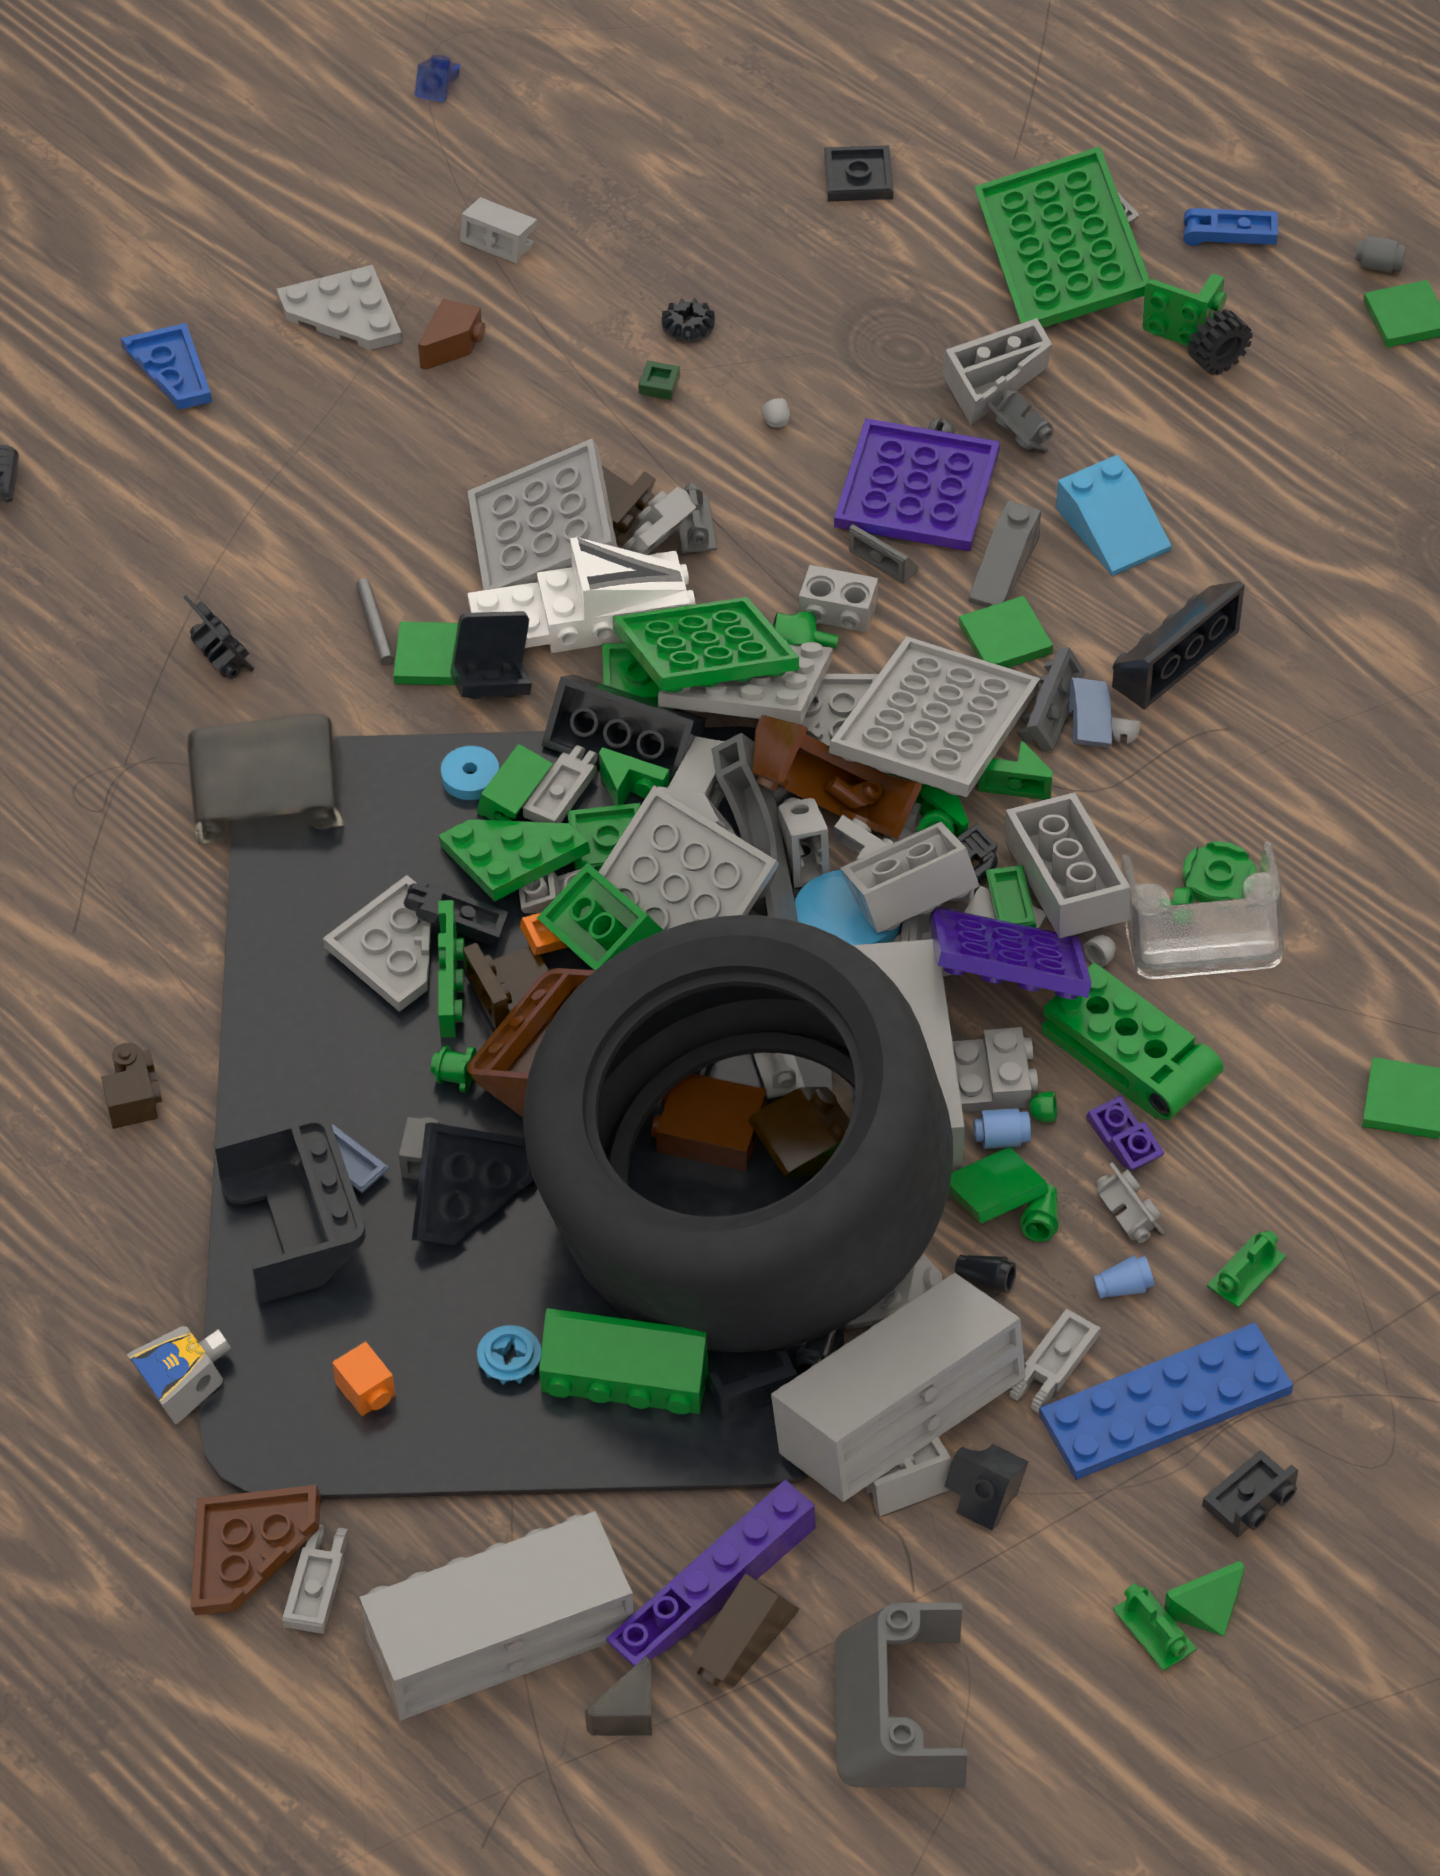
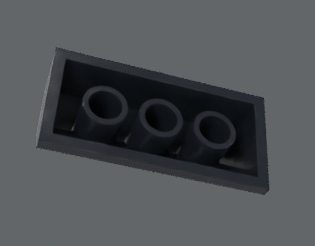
(1179, 644)
(613, 719)

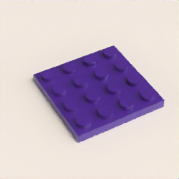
(917, 484)
(1009, 953)

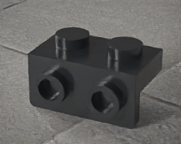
(1251, 1493)

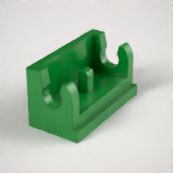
(513, 784)

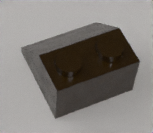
(801, 1130)

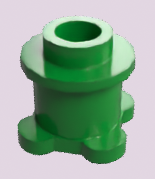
(452, 1067)

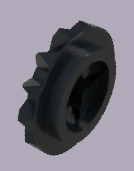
(696, 328)

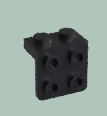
(491, 655)

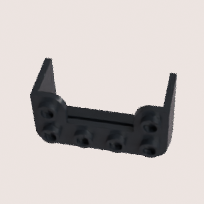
(309, 1198)

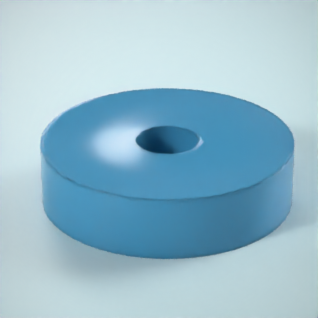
(465, 760)

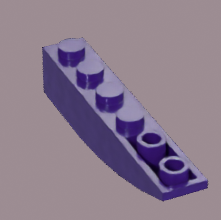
(709, 1581)

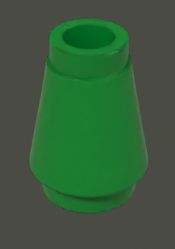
(1041, 1215)

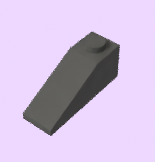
(1006, 554)

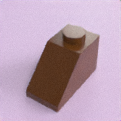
(450, 334)

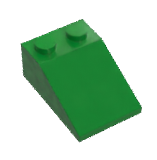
(596, 918)

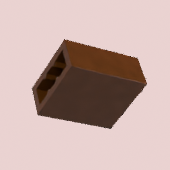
(709, 1121)

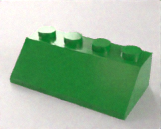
(623, 1361)

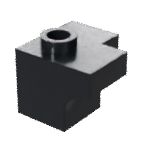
(986, 1482)

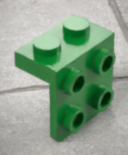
(1177, 312)

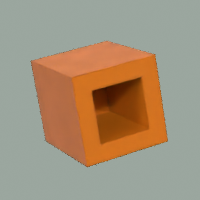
(364, 1379)

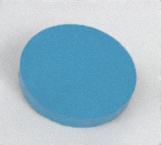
(830, 906)

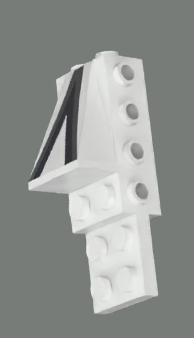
(578, 603)

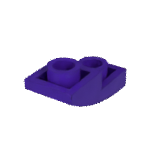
(1123, 1135)

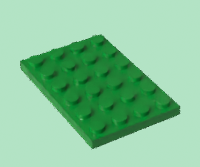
(1063, 239)

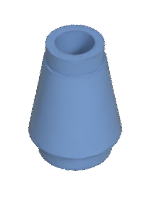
(1125, 1278)

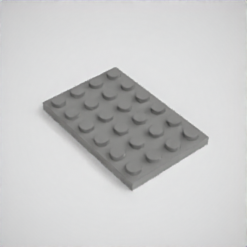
(935, 716)

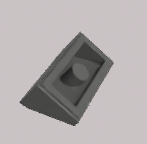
(881, 555)

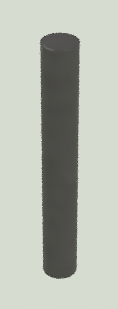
(375, 622)

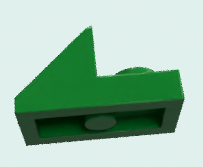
(627, 774)
(1024, 778)

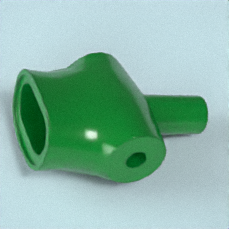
(801, 628)

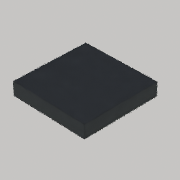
(858, 173)

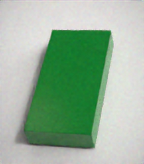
(1010, 895)

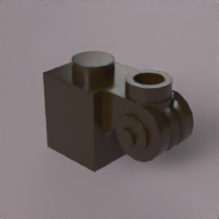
(129, 1090)

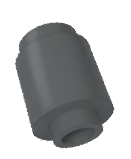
(1380, 254)

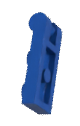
(1230, 226)

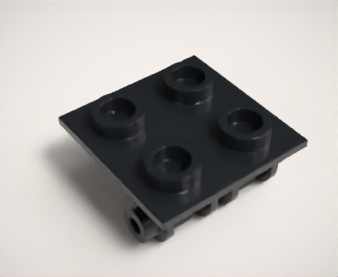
(217, 642)

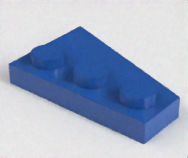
(171, 364)

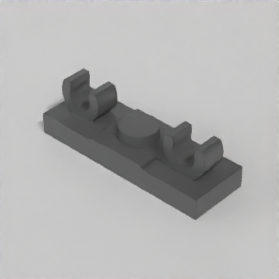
(1052, 701)

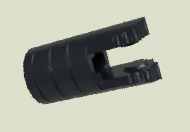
(8, 471)

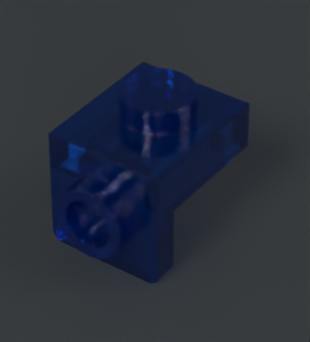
(434, 78)

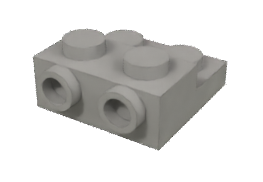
(660, 520)
(995, 1070)

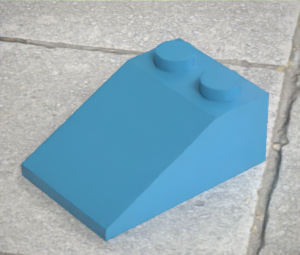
(1112, 515)

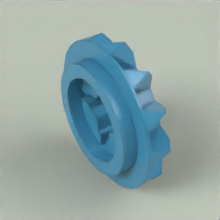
(498, 1342)

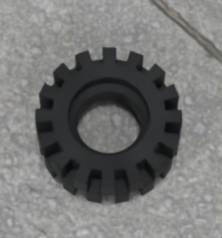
(1220, 342)

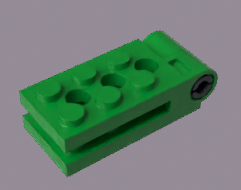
(1131, 1045)

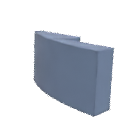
(1091, 712)

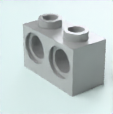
(839, 598)

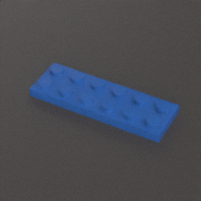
(1165, 1400)

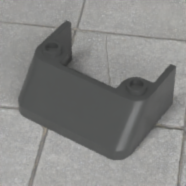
(869, 1743)

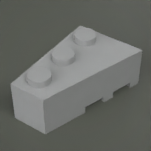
(991, 364)

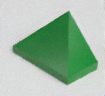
(1207, 1600)

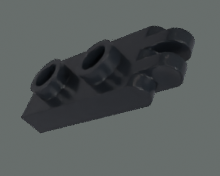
(472, 916)

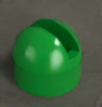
(1044, 1107)

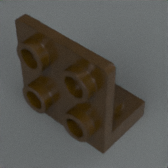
(503, 980)

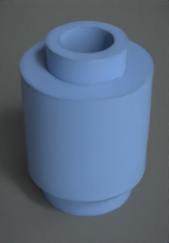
(1002, 1128)

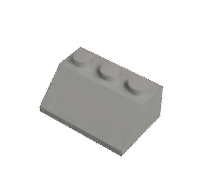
(910, 877)

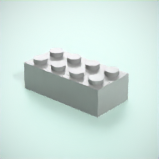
(1067, 865)

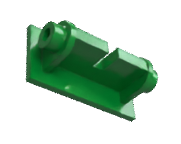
(1248, 1268)
(1153, 1627)

